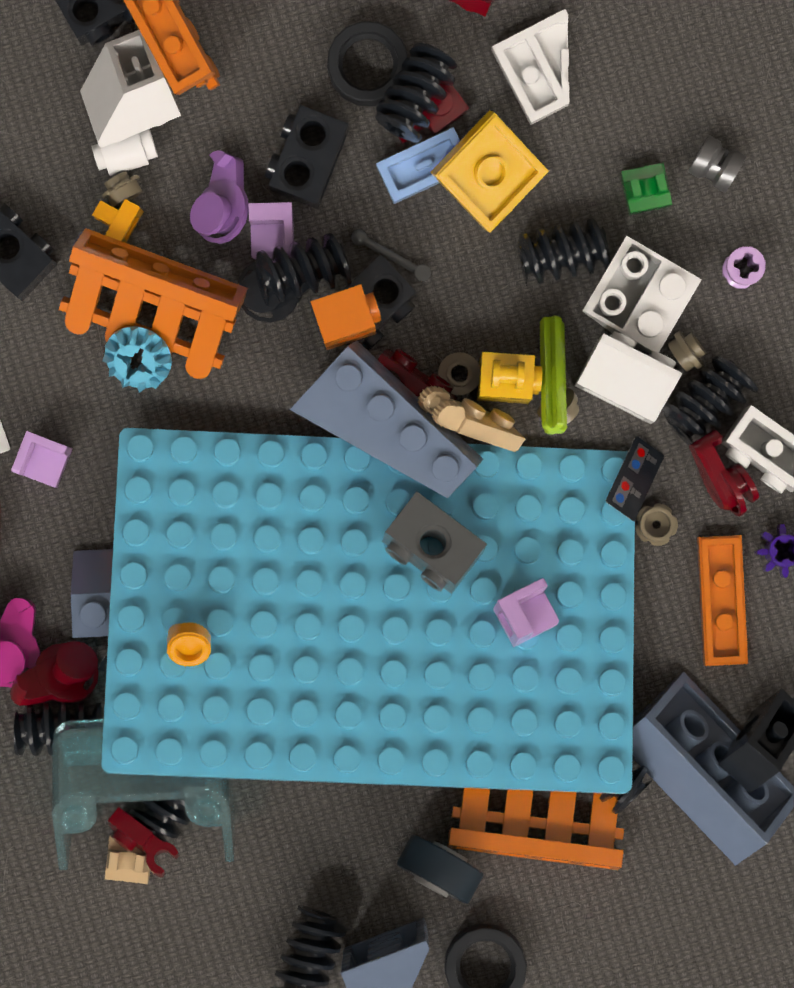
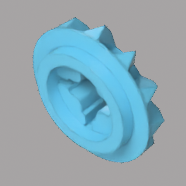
(155, 359)

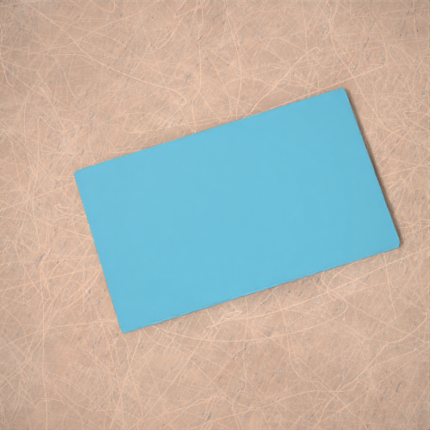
(337, 652)

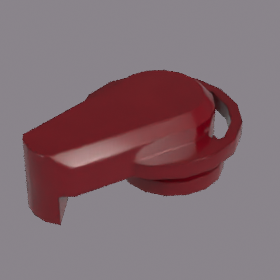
(723, 484)
(57, 675)

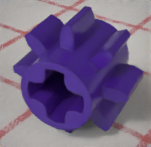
(770, 551)

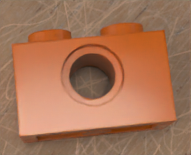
(346, 316)

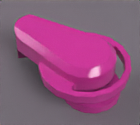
(17, 643)

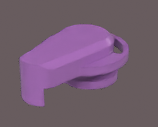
(223, 203)

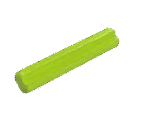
(553, 375)

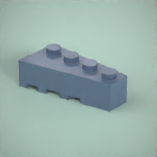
(383, 418)

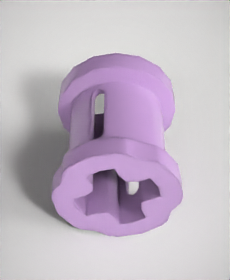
(755, 261)

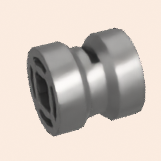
(707, 164)

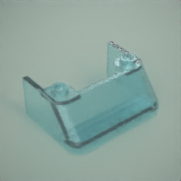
(82, 784)

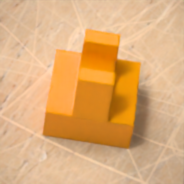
(120, 221)

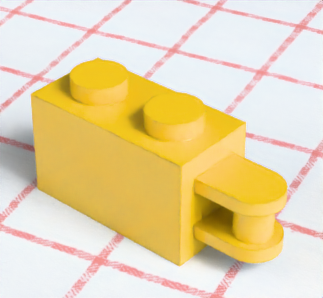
(508, 378)

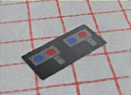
(634, 478)

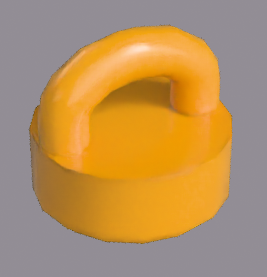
(188, 644)

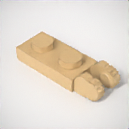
(471, 419)

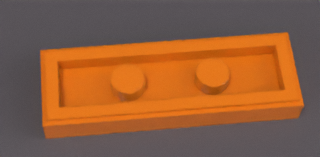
(722, 600)

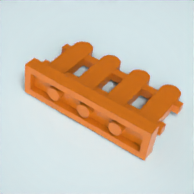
(174, 44)
(156, 280)
(557, 826)

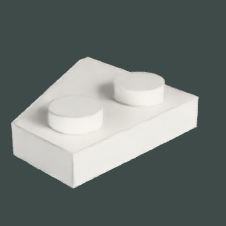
(538, 66)

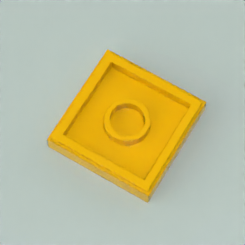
(489, 171)

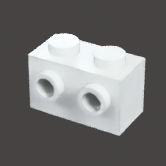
(763, 444)

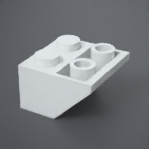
(127, 91)
(641, 295)
(628, 377)

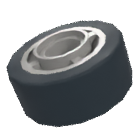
(440, 869)

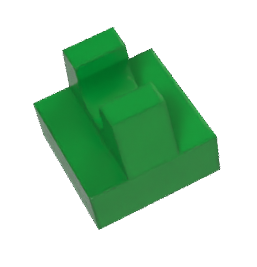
(646, 188)

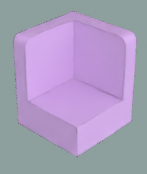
(271, 226)
(41, 459)
(526, 613)

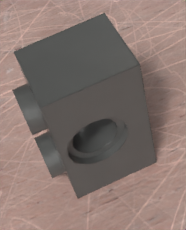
(423, 520)

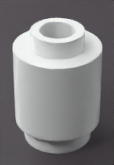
(127, 154)

